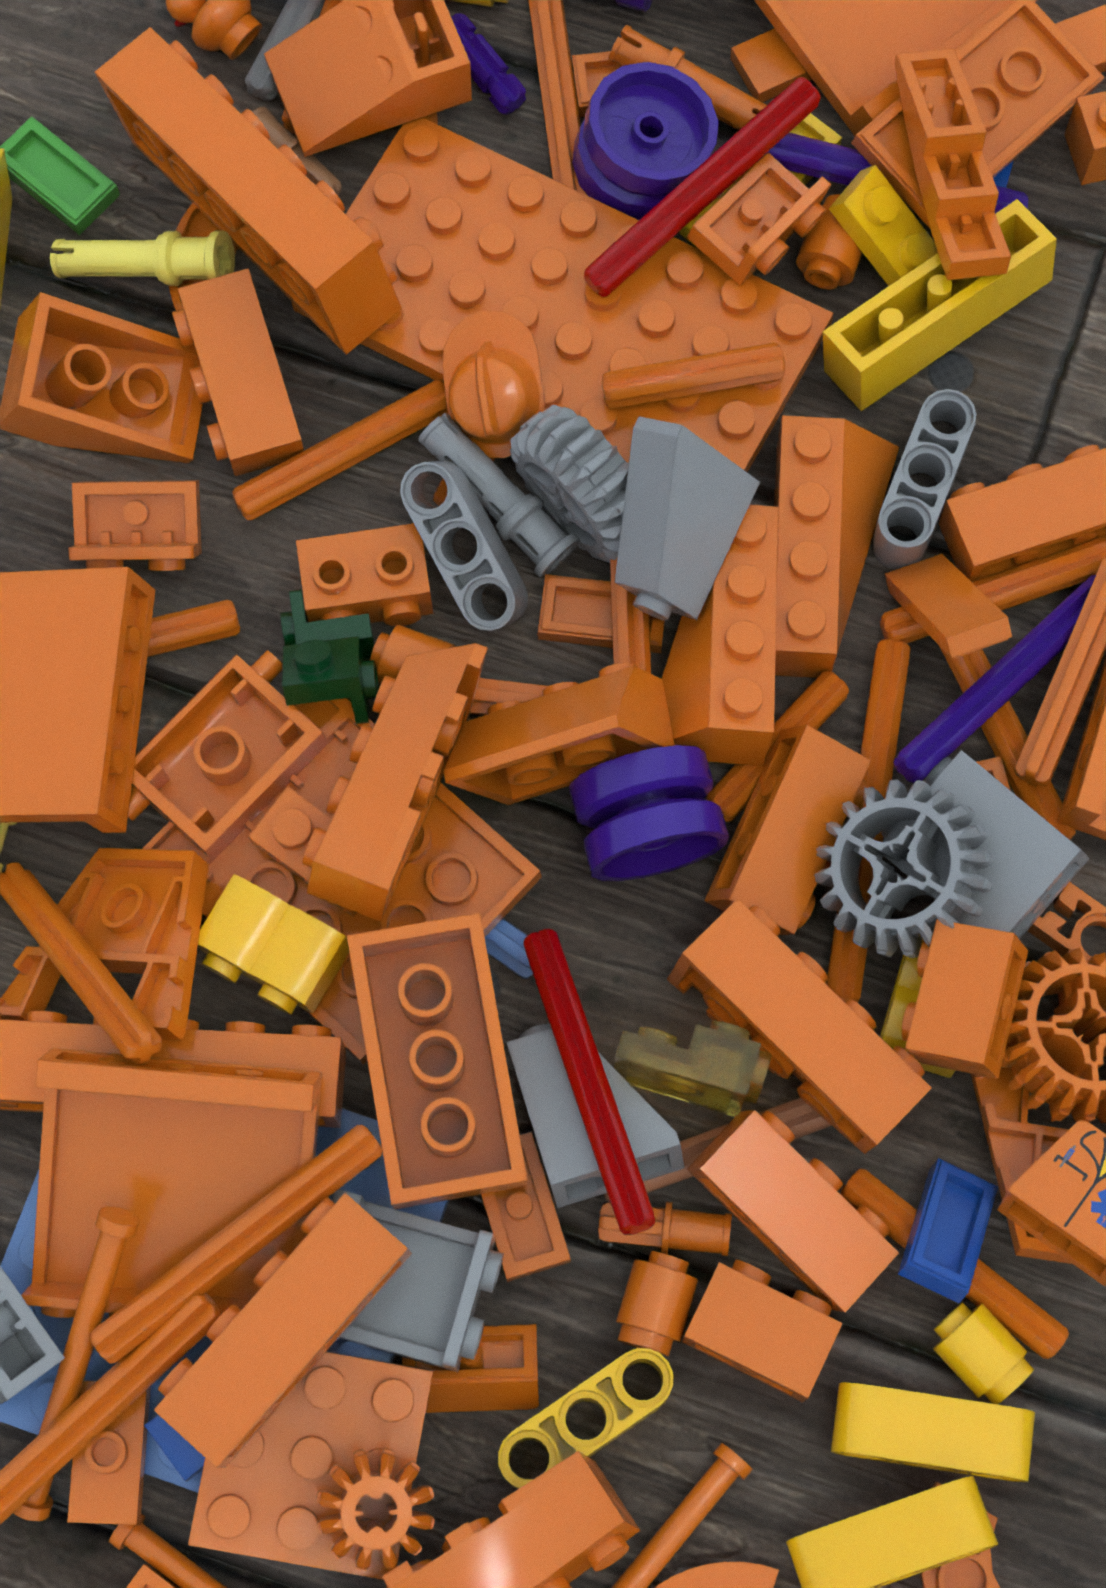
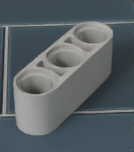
(926, 453)
(437, 531)

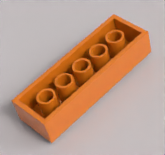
(252, 189)

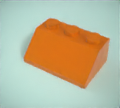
(556, 737)

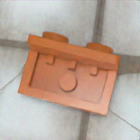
(757, 217)
(136, 523)

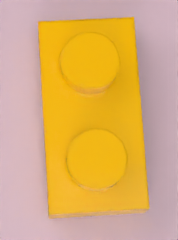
(882, 225)

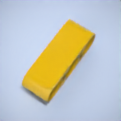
(602, 1389)
(933, 1432)
(895, 1539)

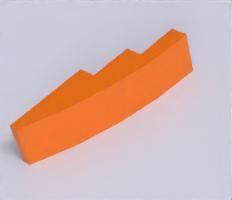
(950, 164)

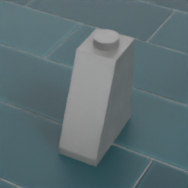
(677, 518)
(560, 1128)

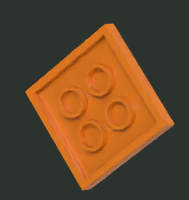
(269, 1490)

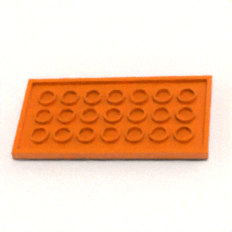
(495, 235)

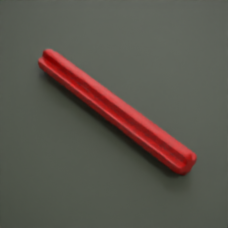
(702, 187)
(589, 1083)

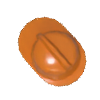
(492, 379)

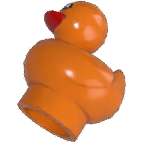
(217, 24)

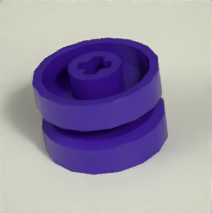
(643, 136)
(648, 813)

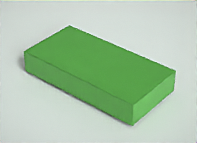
(57, 176)

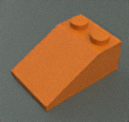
(100, 384)

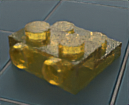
(713, 1073)

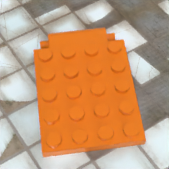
(233, 757)

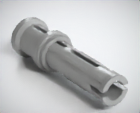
(517, 514)

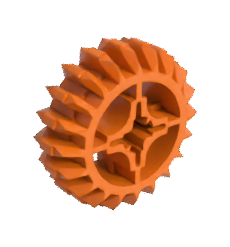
(1048, 1053)

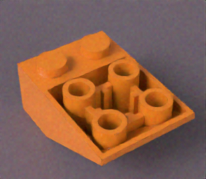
(369, 70)

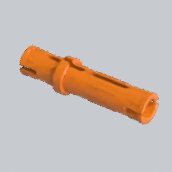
(729, 102)

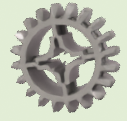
(575, 477)
(917, 847)

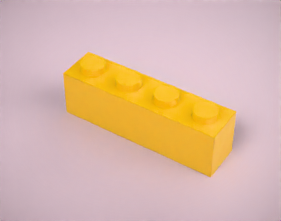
(929, 315)

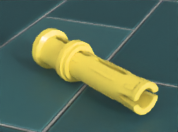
(167, 258)

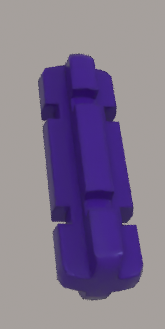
(489, 69)

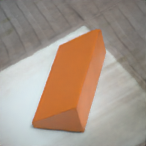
(497, 1379)

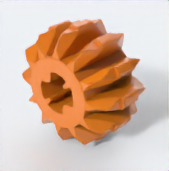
(375, 1534)

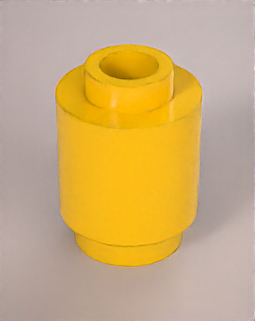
(982, 1352)

